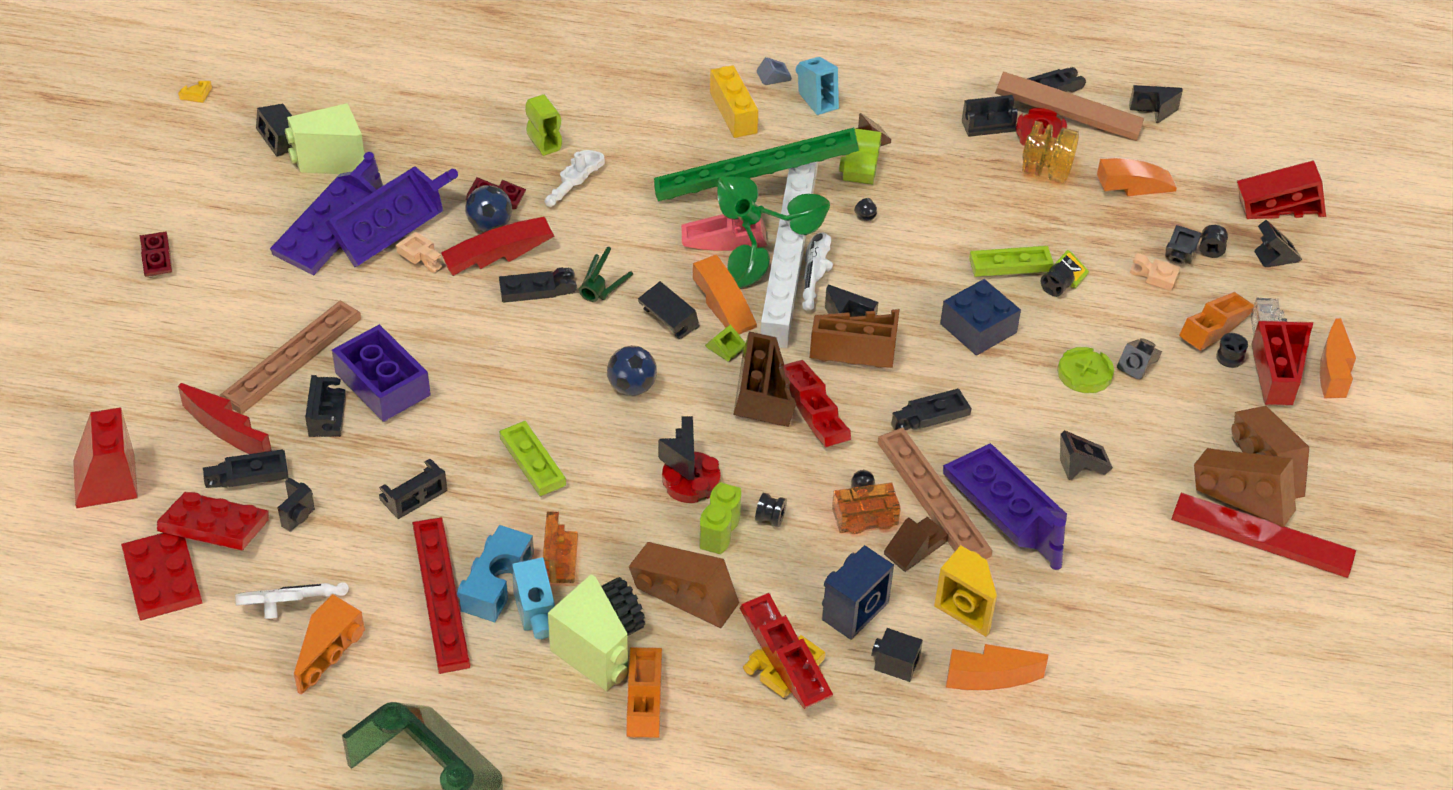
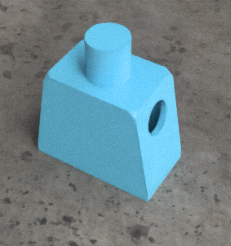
(818, 84)
(533, 595)

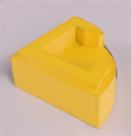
(196, 93)

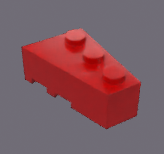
(1283, 192)
(1280, 358)

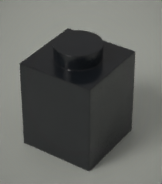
(897, 654)

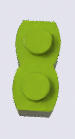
(543, 124)
(862, 165)
(720, 518)

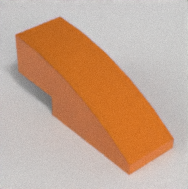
(1134, 177)
(723, 294)
(1216, 320)
(1337, 362)
(995, 668)
(644, 692)

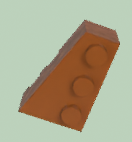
(855, 339)
(1264, 433)
(1249, 482)
(686, 581)

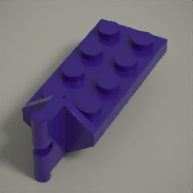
(388, 214)
(309, 240)
(1011, 501)

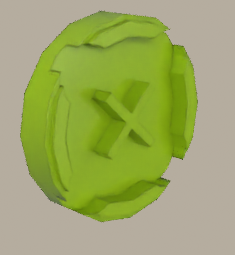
(1085, 370)

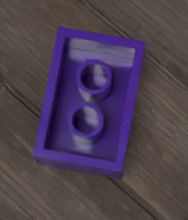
(381, 372)

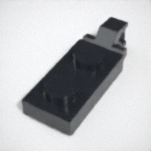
(932, 410)
(247, 469)

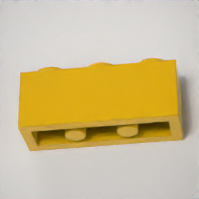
(734, 101)

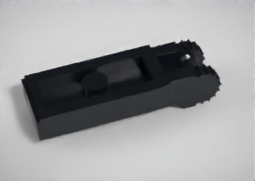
(1061, 79)
(537, 285)

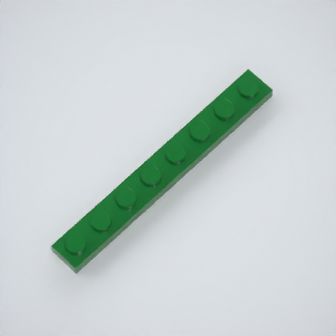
(757, 163)

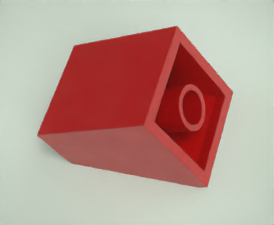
(104, 461)

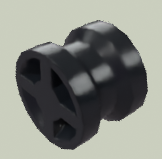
(1213, 241)
(1057, 279)
(1232, 350)
(771, 509)

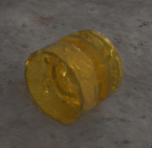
(1050, 152)

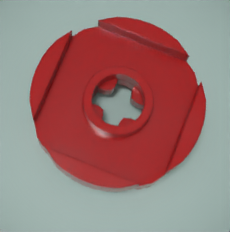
(1026, 122)
(691, 490)

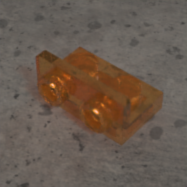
(559, 550)

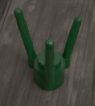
(594, 284)

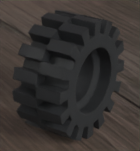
(625, 604)

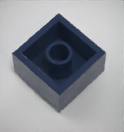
(980, 316)
(857, 591)

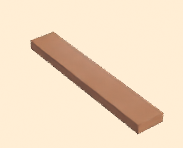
(1070, 106)
(291, 356)
(932, 492)

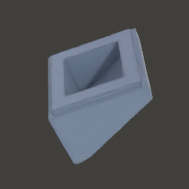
(773, 72)

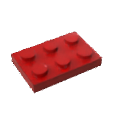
(213, 520)
(161, 575)

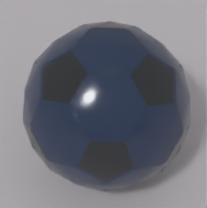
(488, 208)
(631, 370)

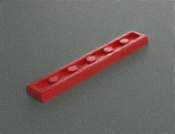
(1264, 535)
(441, 596)

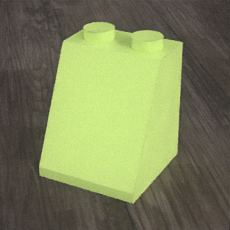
(325, 140)
(589, 634)

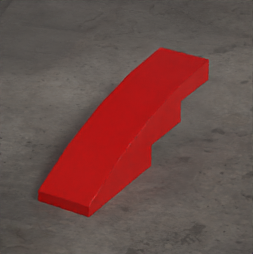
(505, 241)
(815, 405)
(220, 419)
(785, 651)

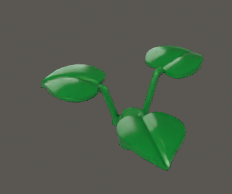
(738, 199)

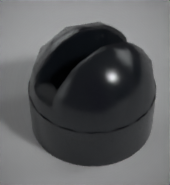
(866, 209)
(862, 478)

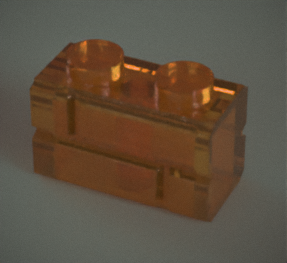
(866, 508)

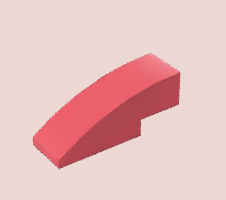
(721, 234)

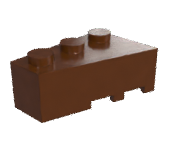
(762, 384)

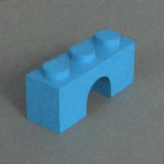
(483, 592)

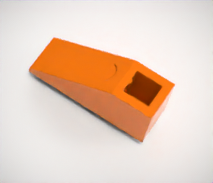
(328, 635)

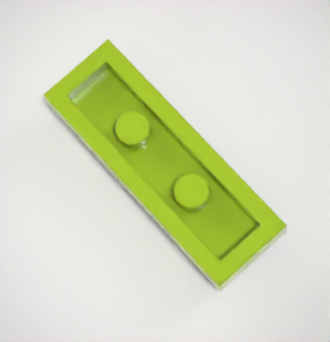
(1011, 261)
(532, 458)

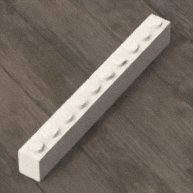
(786, 261)

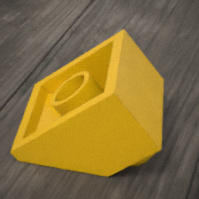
(967, 590)

